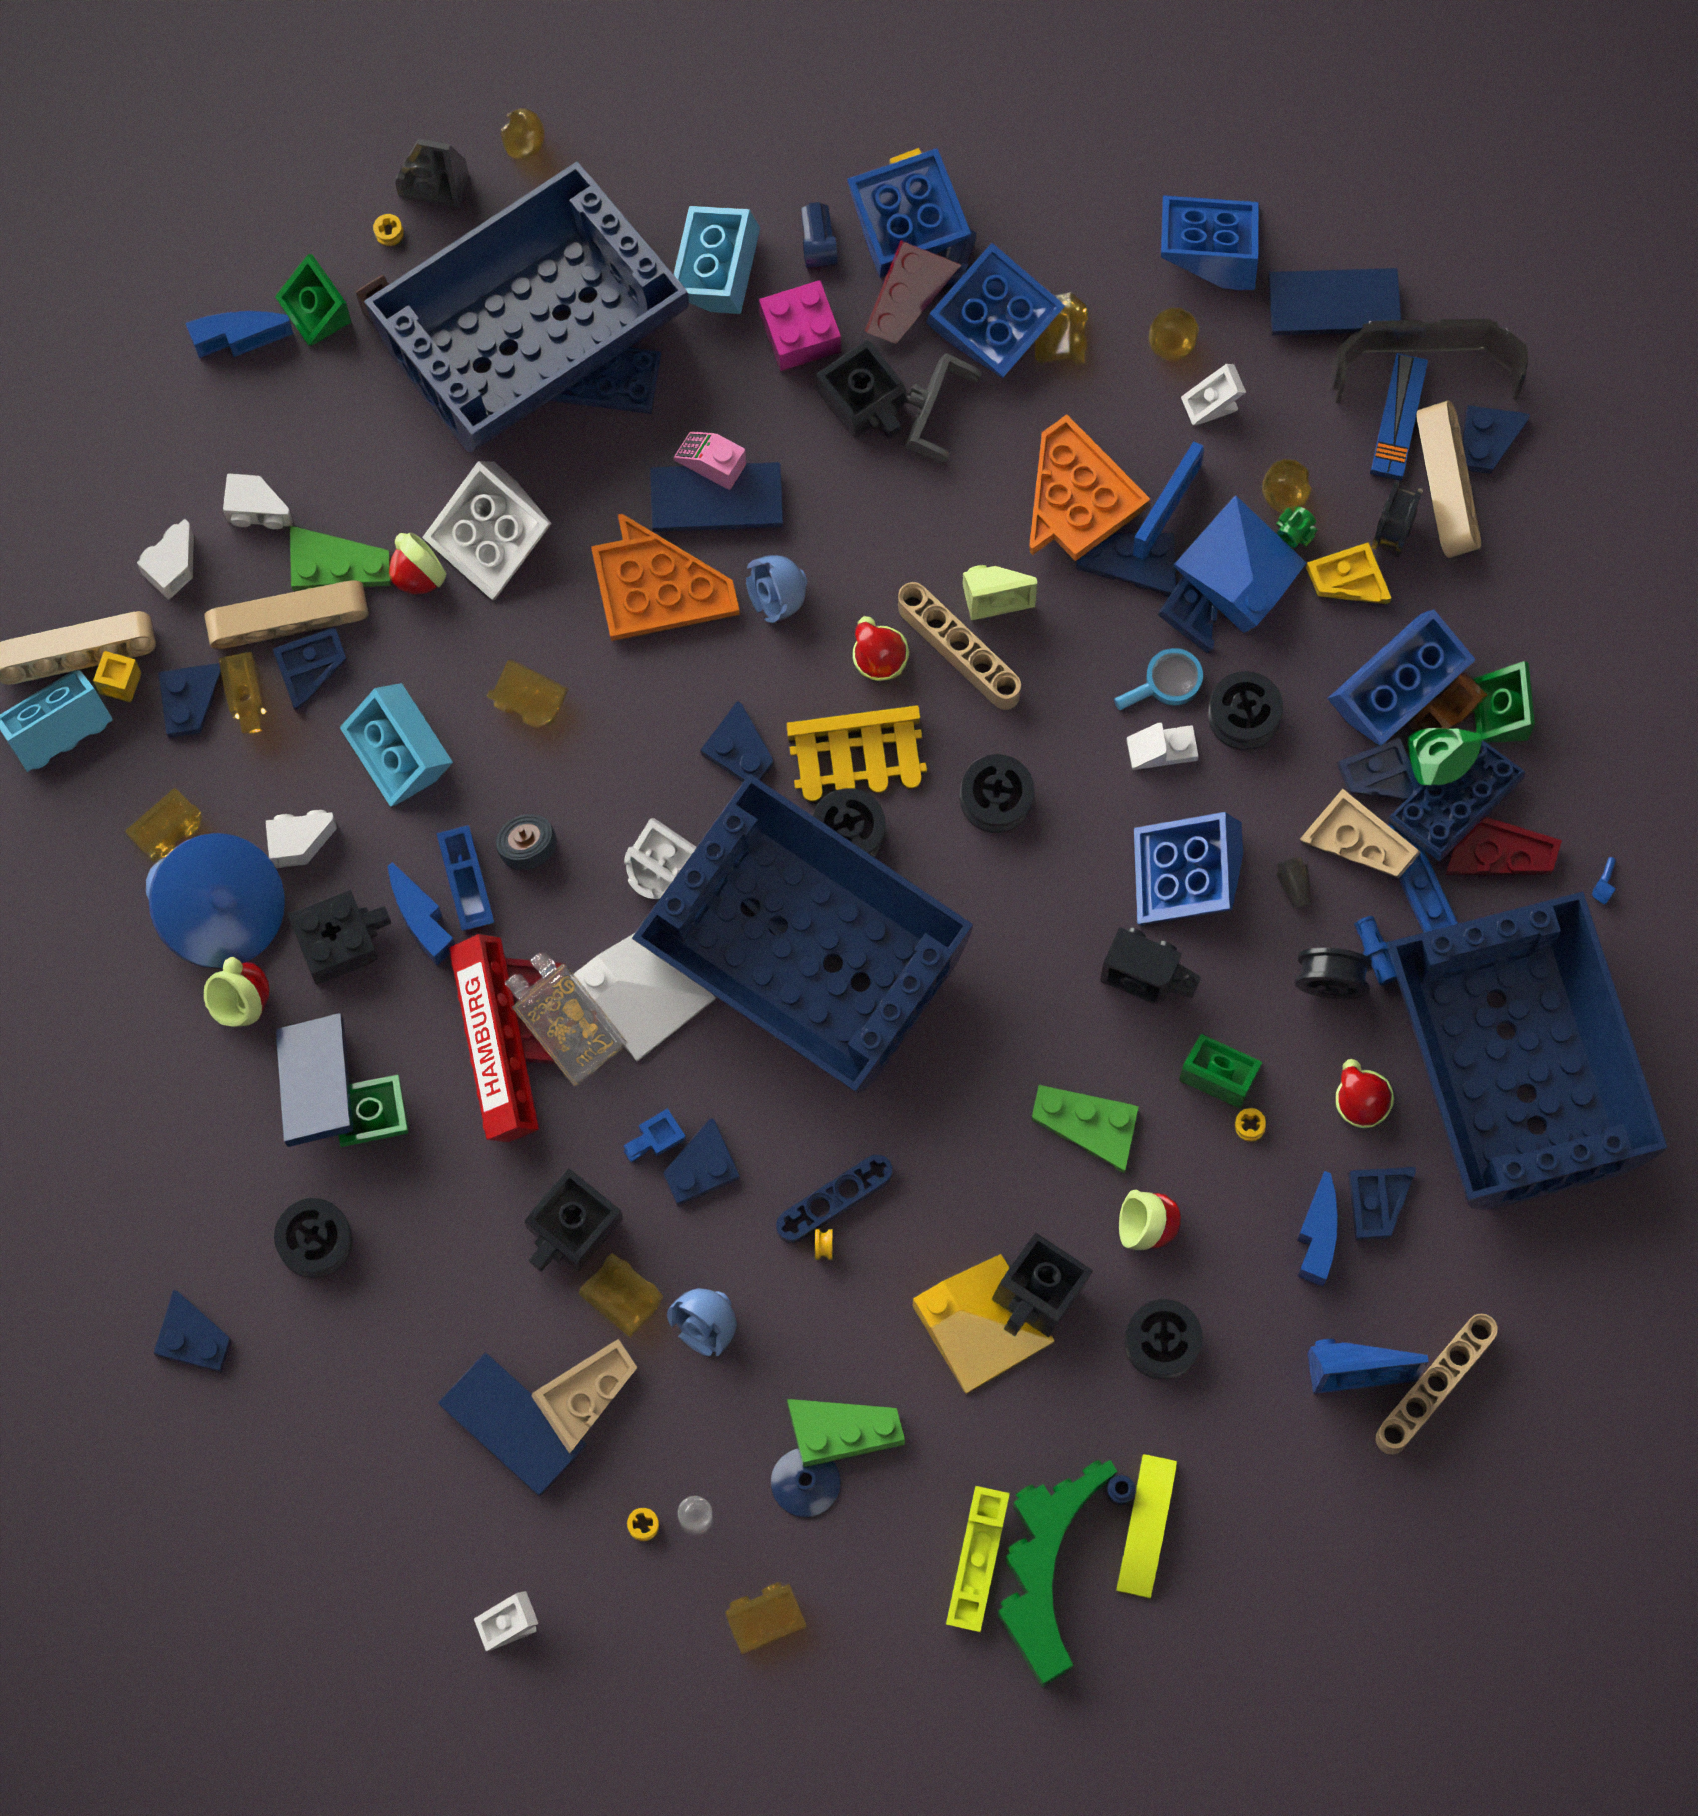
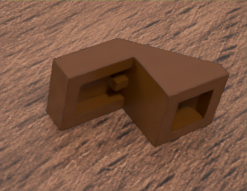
(1452, 706)

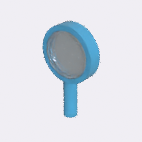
(1171, 677)

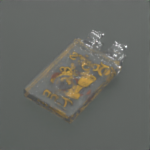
(565, 1019)

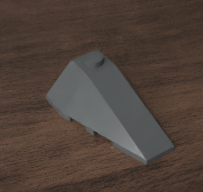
(433, 174)

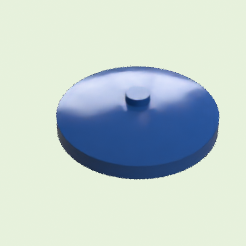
(216, 900)

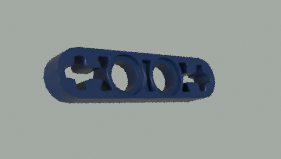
(831, 1195)

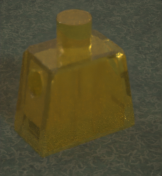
(242, 678)

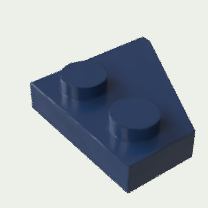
(1489, 436)
(1190, 614)
(309, 663)
(187, 697)
(738, 746)
(191, 1336)

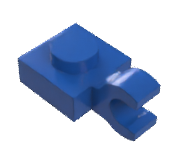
(658, 1134)

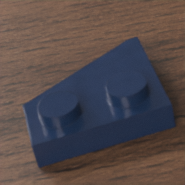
(1380, 772)
(701, 1166)
(1377, 1200)

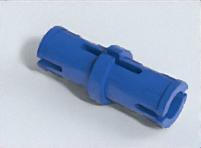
(1376, 950)

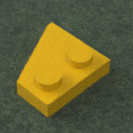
(1349, 576)

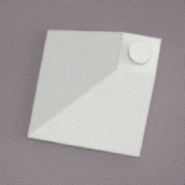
(488, 528)
(641, 994)

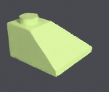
(997, 591)

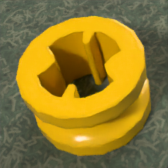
(397, 230)
(1250, 1134)
(823, 1244)
(649, 1515)

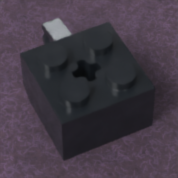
(878, 393)
(353, 931)
(1146, 968)
(571, 1242)
(1040, 1286)

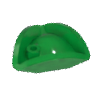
(1442, 754)

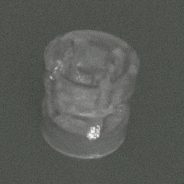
(695, 1522)

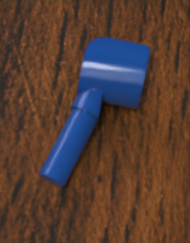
(1603, 890)

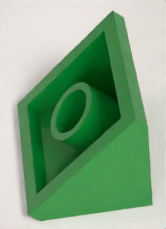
(313, 302)
(1508, 708)
(1220, 1071)
(376, 1111)

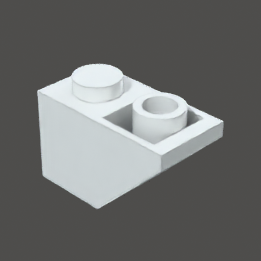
(253, 502)
(170, 561)
(297, 839)

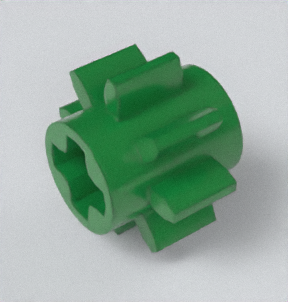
(1296, 527)

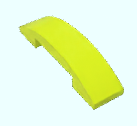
(1146, 1526)
(977, 1559)

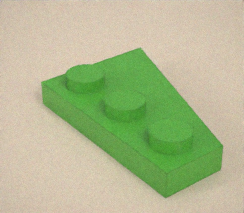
(329, 560)
(1089, 1121)
(842, 1430)

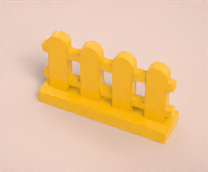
(872, 742)

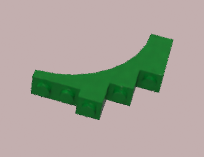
(1031, 1616)

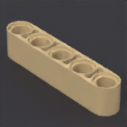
(1448, 479)
(286, 614)
(75, 647)
(962, 660)
(1444, 1369)

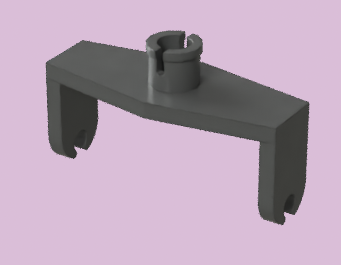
(925, 399)

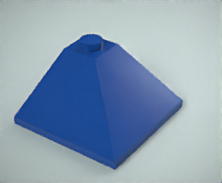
(909, 204)
(1212, 239)
(994, 312)
(1240, 565)
(1187, 867)
(1360, 1366)

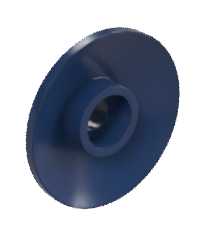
(799, 1499)

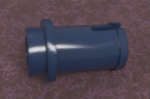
(1117, 1482)

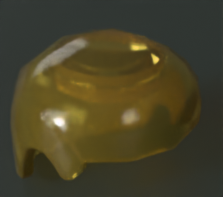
(523, 134)
(1173, 334)
(1286, 485)

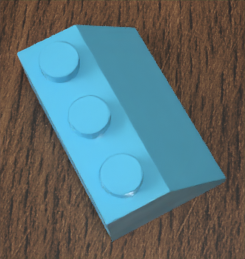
(717, 257)
(53, 720)
(395, 743)

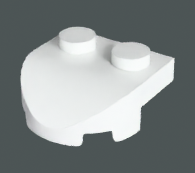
(656, 859)

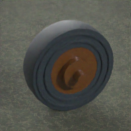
(526, 842)

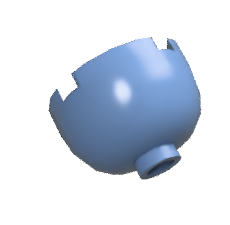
(776, 587)
(704, 1319)

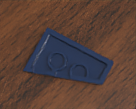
(1115, 560)

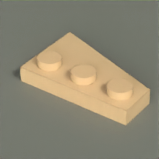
(1360, 836)
(583, 1392)

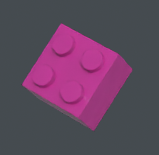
(800, 325)

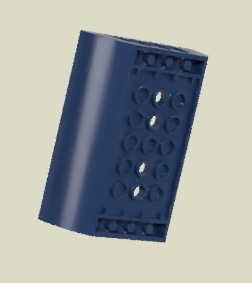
(504, 291)
(834, 906)
(1565, 1048)

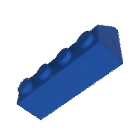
(1402, 678)

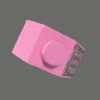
(712, 457)

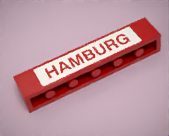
(493, 1038)

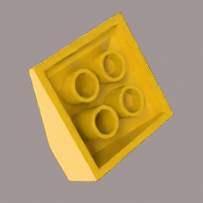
(971, 1325)

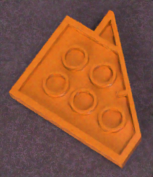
(1079, 492)
(656, 585)

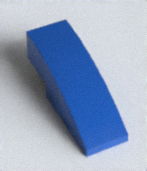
(237, 330)
(465, 877)
(420, 916)
(1320, 1233)

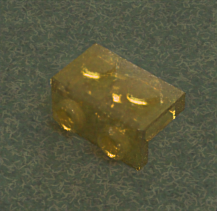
(1065, 334)
(528, 694)
(164, 825)
(622, 1295)
(765, 1617)

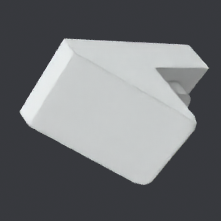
(1214, 395)
(1162, 747)
(507, 1621)

